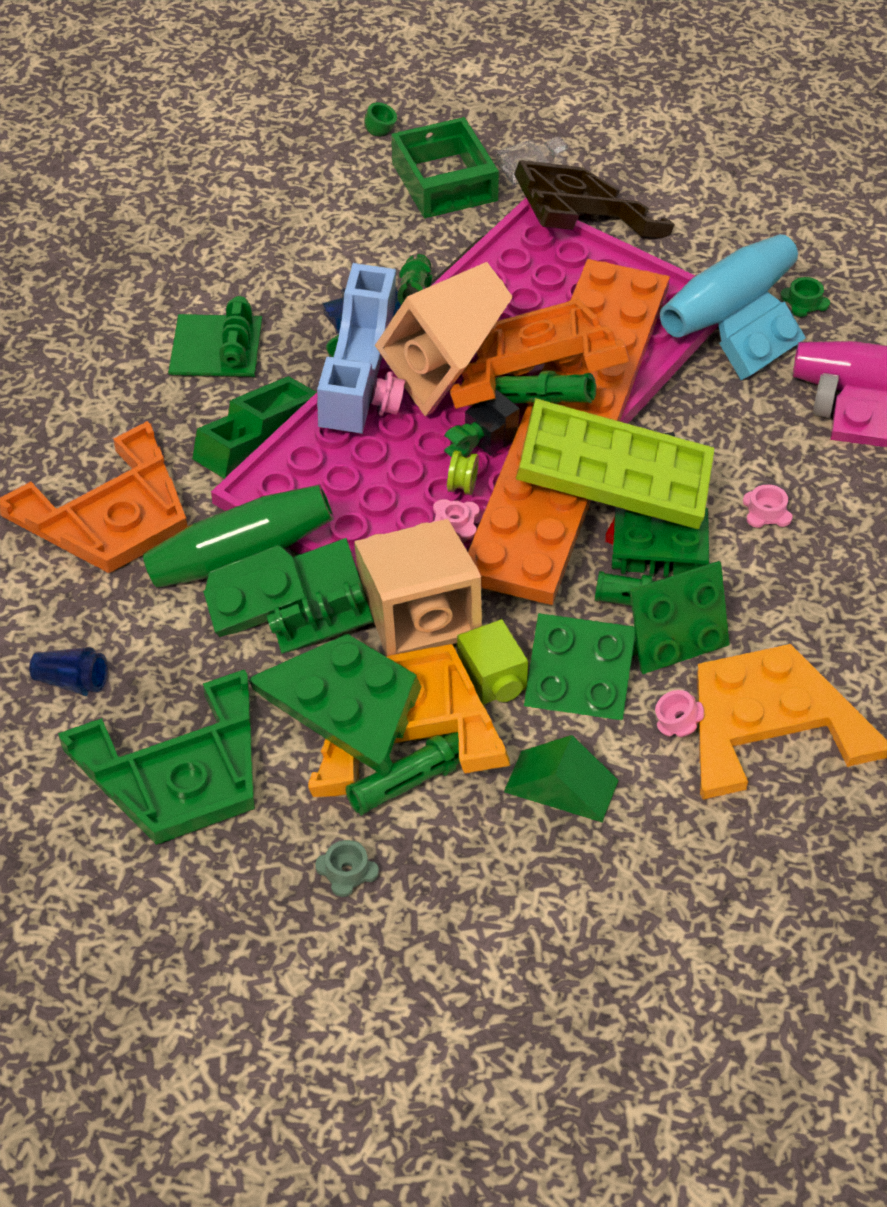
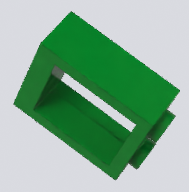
(452, 190)

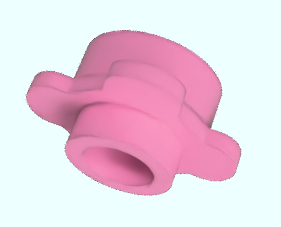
(764, 497)
(460, 516)

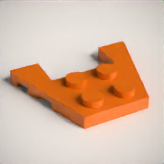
(537, 338)
(114, 519)

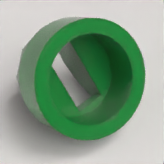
(379, 119)

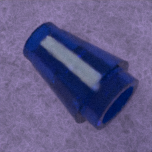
(71, 669)

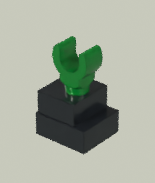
(487, 424)

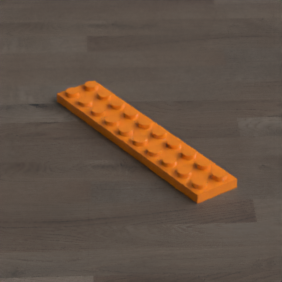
(532, 528)

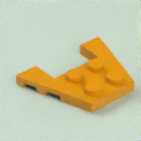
(766, 698)
(442, 707)

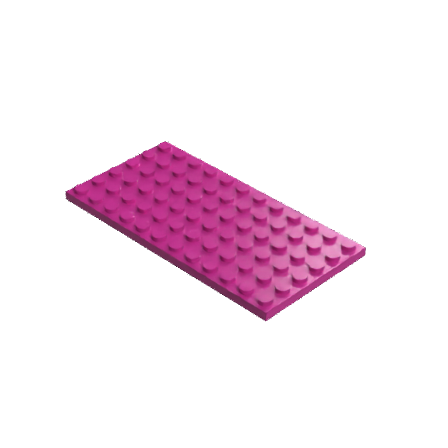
(399, 462)

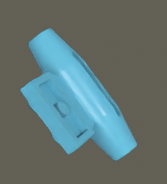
(736, 296)

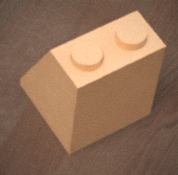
(441, 332)
(419, 586)

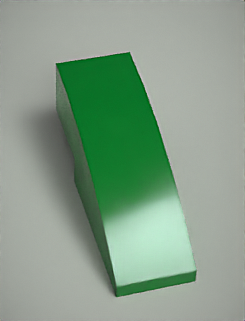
(249, 422)

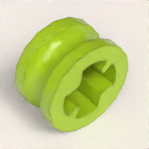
(462, 472)

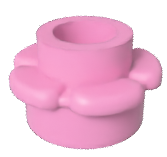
(388, 394)
(677, 704)

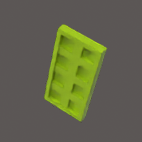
(616, 463)

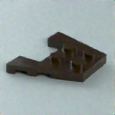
(562, 190)

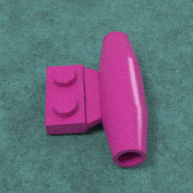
(862, 380)

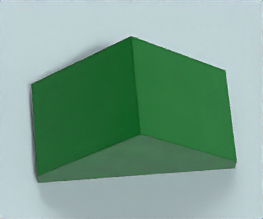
(564, 778)

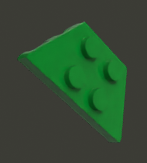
(345, 696)

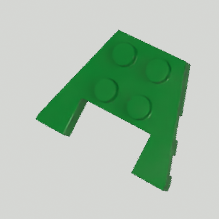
(180, 780)

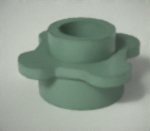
(342, 854)

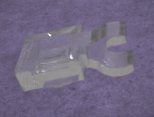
(547, 153)

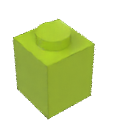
(493, 662)

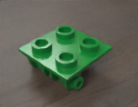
(217, 342)
(653, 539)
(333, 601)
(679, 617)
(580, 666)

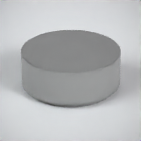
(825, 395)

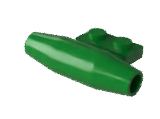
(243, 556)

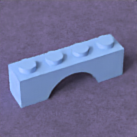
(351, 374)

